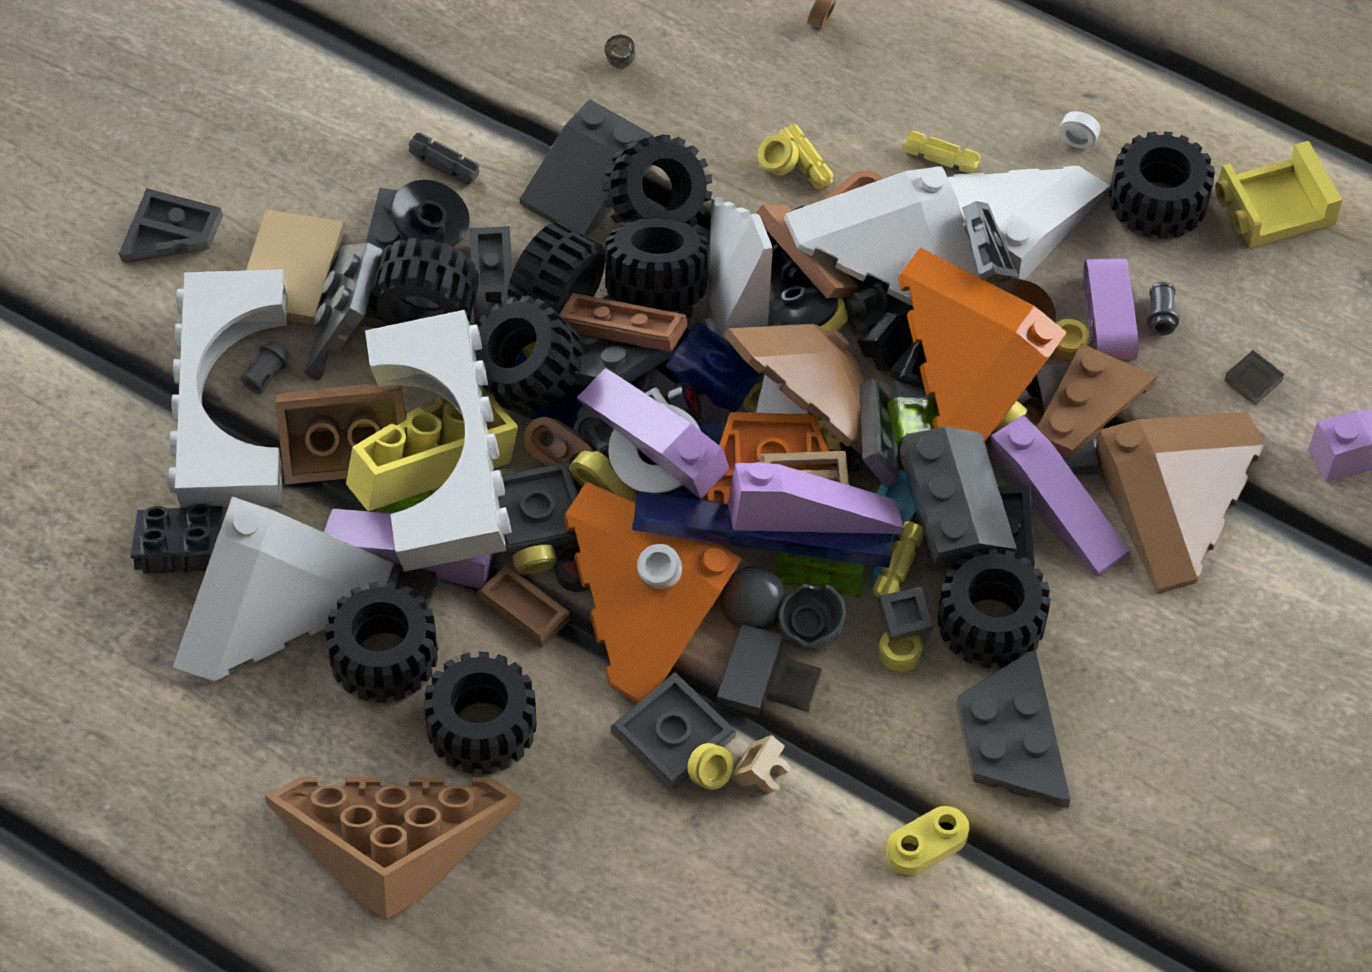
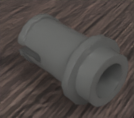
(1162, 316)
(271, 359)

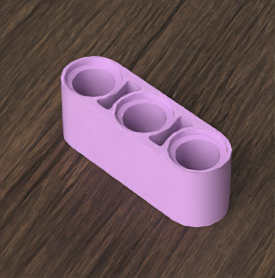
(1110, 308)

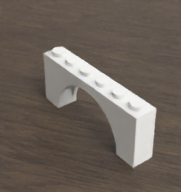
(216, 314)
(465, 512)

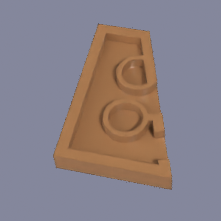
(1089, 397)

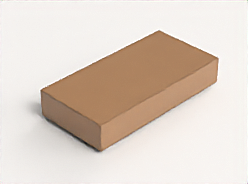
(524, 606)

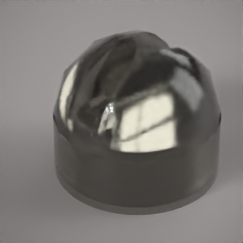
(622, 46)

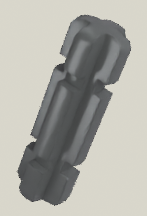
(444, 158)

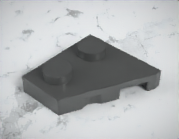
(169, 227)

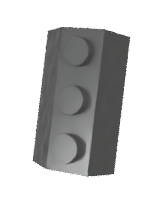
(955, 494)

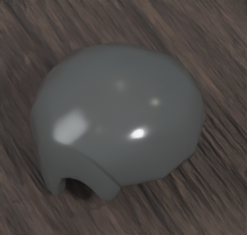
(753, 597)
(812, 616)

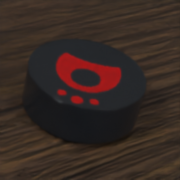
(684, 397)
(567, 571)

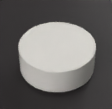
(1079, 130)
(659, 566)

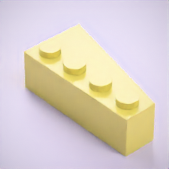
(419, 453)

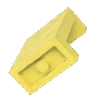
(1279, 198)

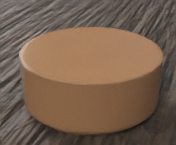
(821, 13)

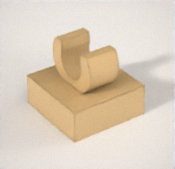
(758, 761)

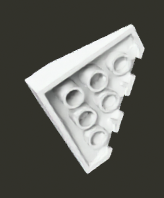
(1032, 207)
(884, 225)
(737, 269)
(267, 587)

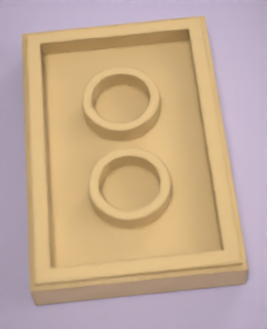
(305, 252)

